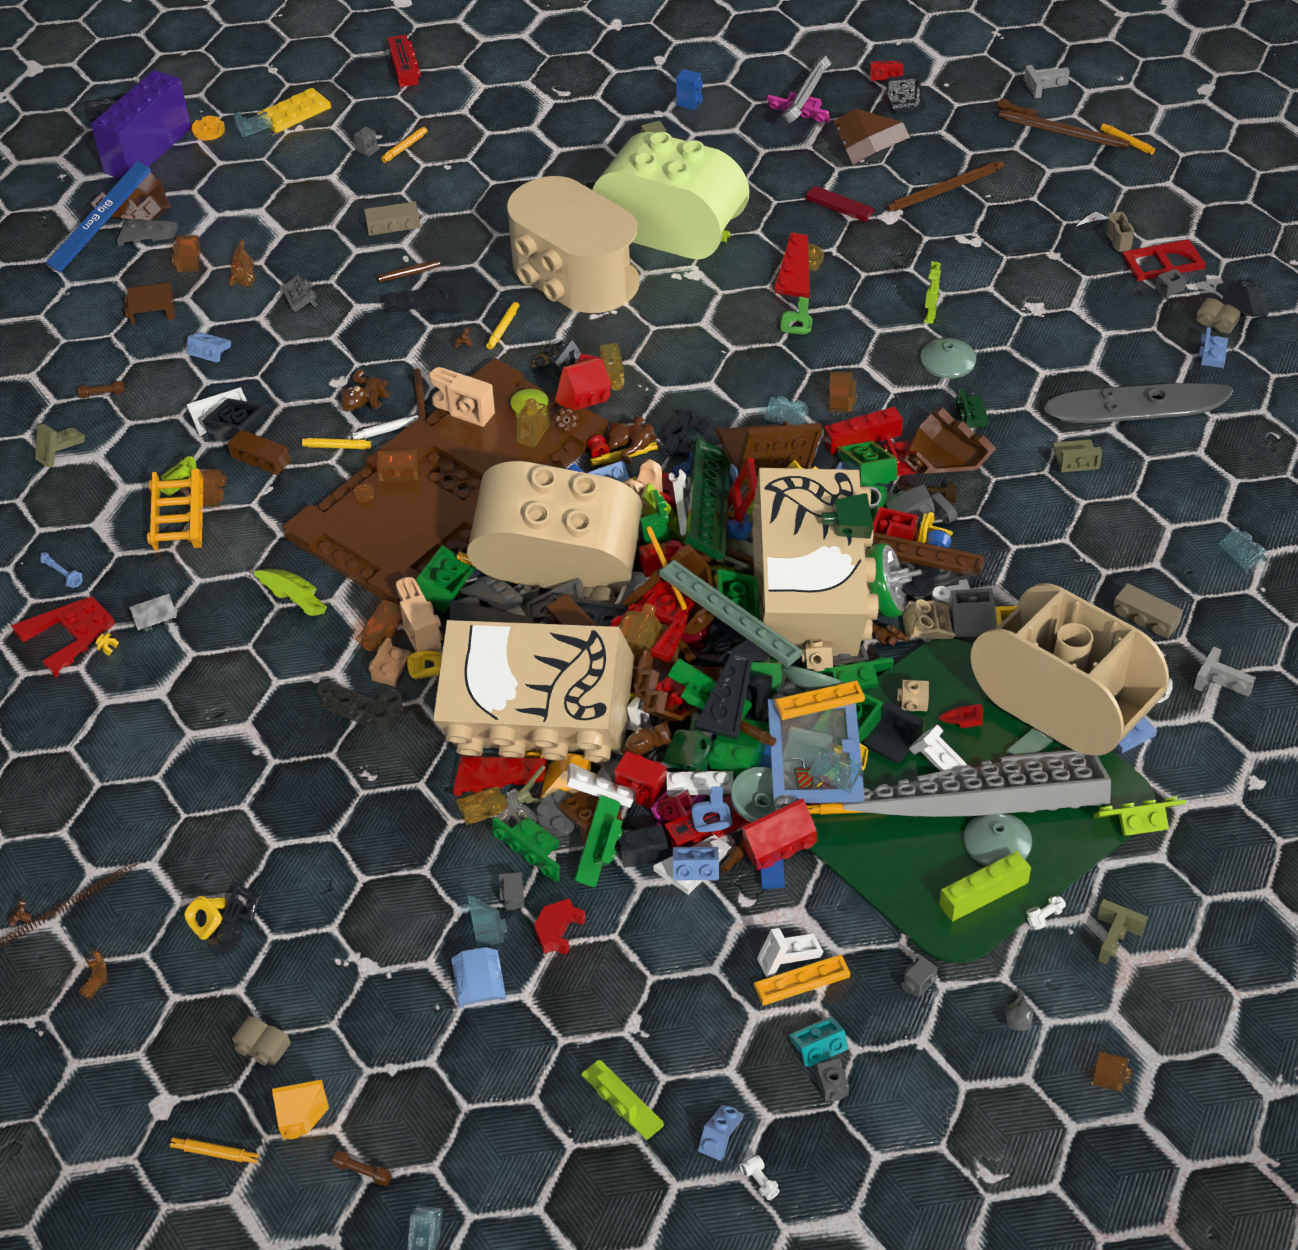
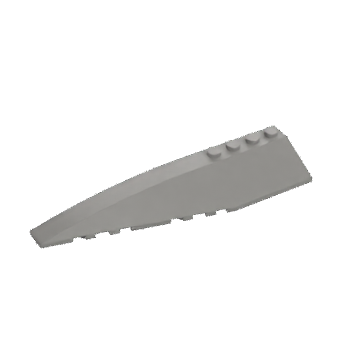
(1001, 787)

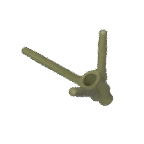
(524, 795)

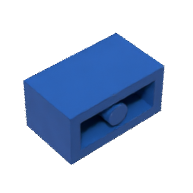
(689, 89)

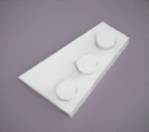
(201, 409)
(593, 784)
(665, 867)

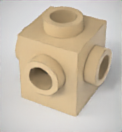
(818, 655)
(914, 695)

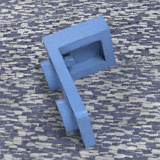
(717, 1131)

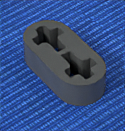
(943, 508)

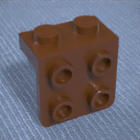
(581, 809)

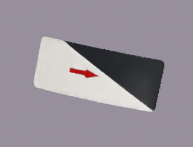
(1090, 221)

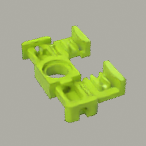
(932, 293)

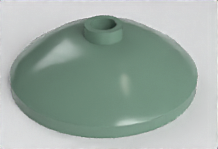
(948, 358)
(808, 679)
(750, 790)
(988, 845)

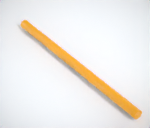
(664, 563)

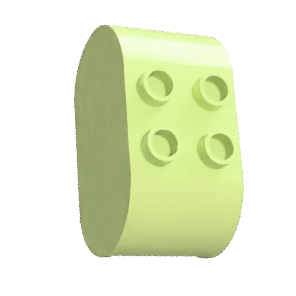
(675, 192)

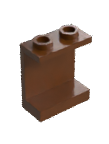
(150, 299)

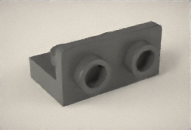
(299, 293)

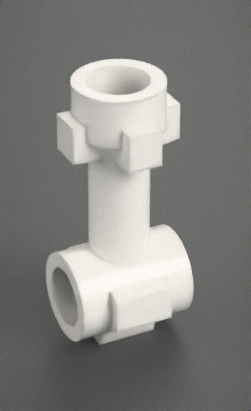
(1037, 916)
(753, 1167)

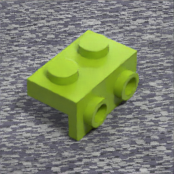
(178, 472)

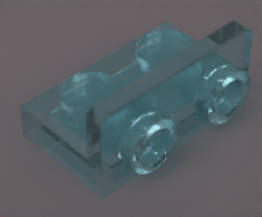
(835, 771)

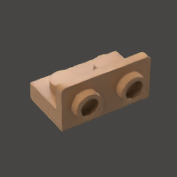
(388, 663)

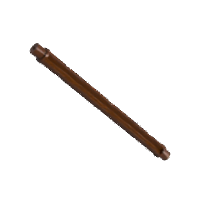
(1064, 129)
(945, 186)

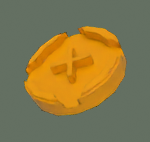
(208, 128)

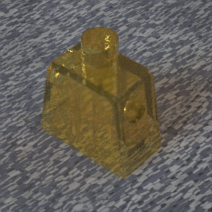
(616, 370)
(532, 422)
(641, 628)

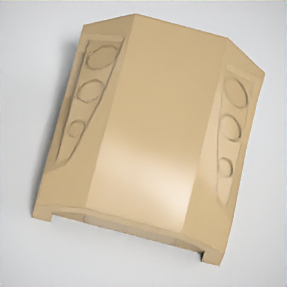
(927, 620)

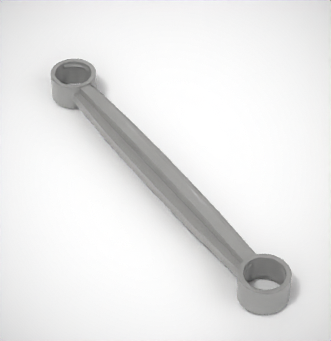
(806, 90)

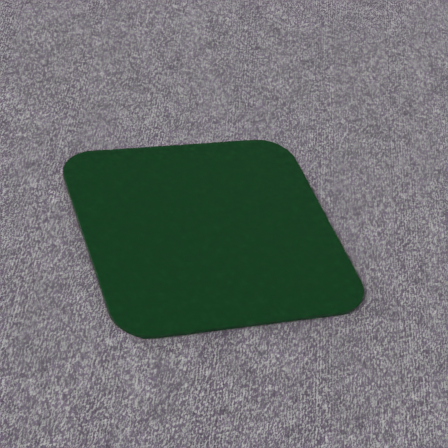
(907, 860)

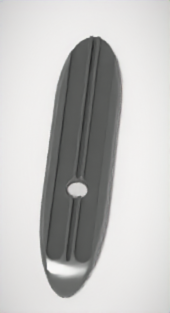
(1137, 402)

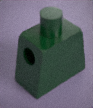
(850, 517)
(689, 750)

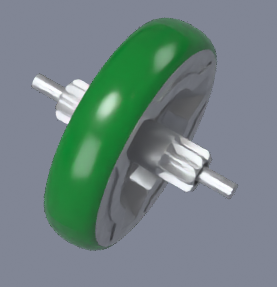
(889, 580)

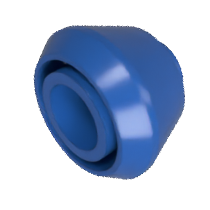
(938, 538)

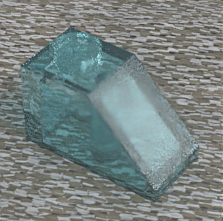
(486, 923)
(424, 1228)

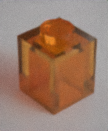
(1111, 1071)

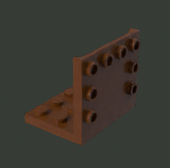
(771, 444)

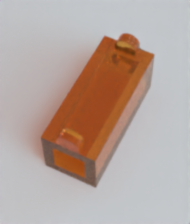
(380, 626)

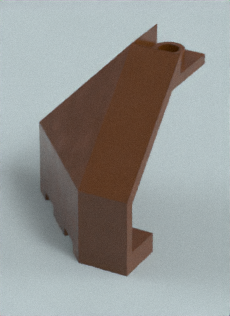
(868, 133)
(144, 203)
(946, 445)
(694, 563)
(650, 671)

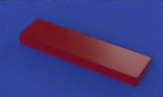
(840, 203)

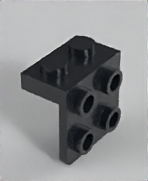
(905, 93)
(557, 356)
(894, 733)

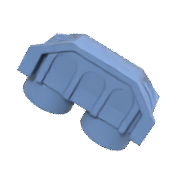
(478, 976)

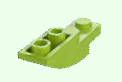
(293, 586)

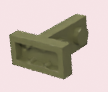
(50, 441)
(1121, 921)

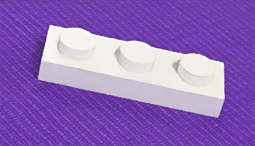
(699, 782)

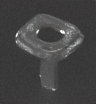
(515, 808)

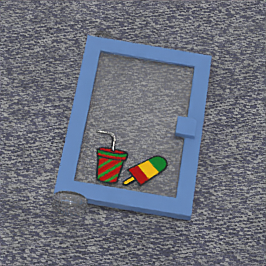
(798, 746)

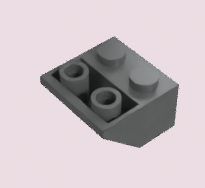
(972, 612)

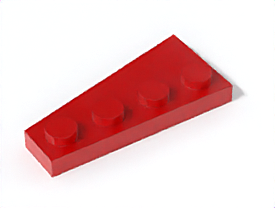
(794, 270)
(488, 772)

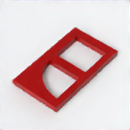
(1181, 247)
(740, 506)

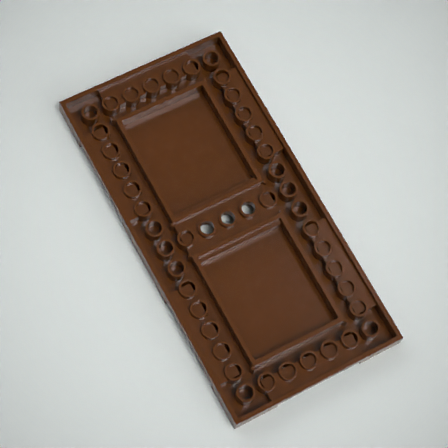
(412, 519)

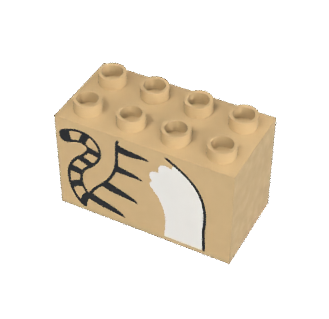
(805, 572)
(534, 689)

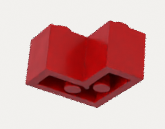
(895, 523)
(643, 777)

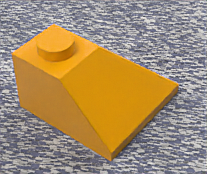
(557, 775)
(299, 1107)

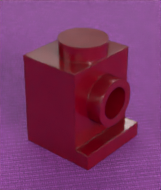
(675, 805)

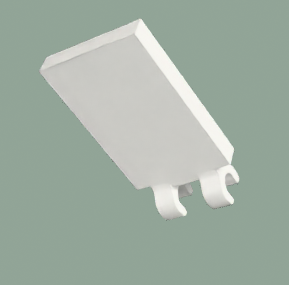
(681, 496)

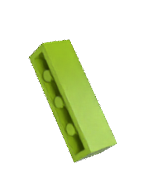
(984, 886)

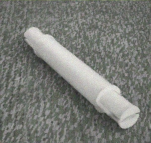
(384, 428)

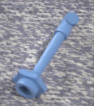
(73, 579)

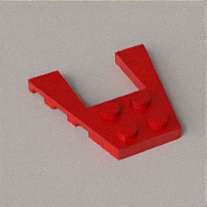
(667, 611)
(82, 619)

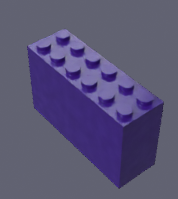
(141, 124)

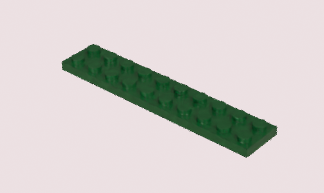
(708, 500)

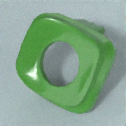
(801, 316)

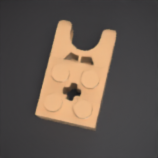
(462, 396)
(649, 473)
(418, 617)

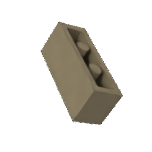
(392, 218)
(1147, 610)

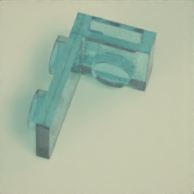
(253, 124)

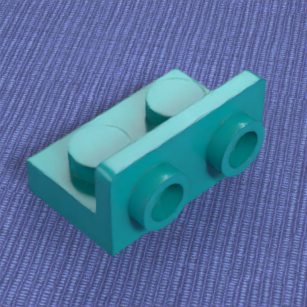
(820, 1041)

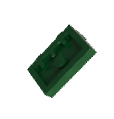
(972, 410)

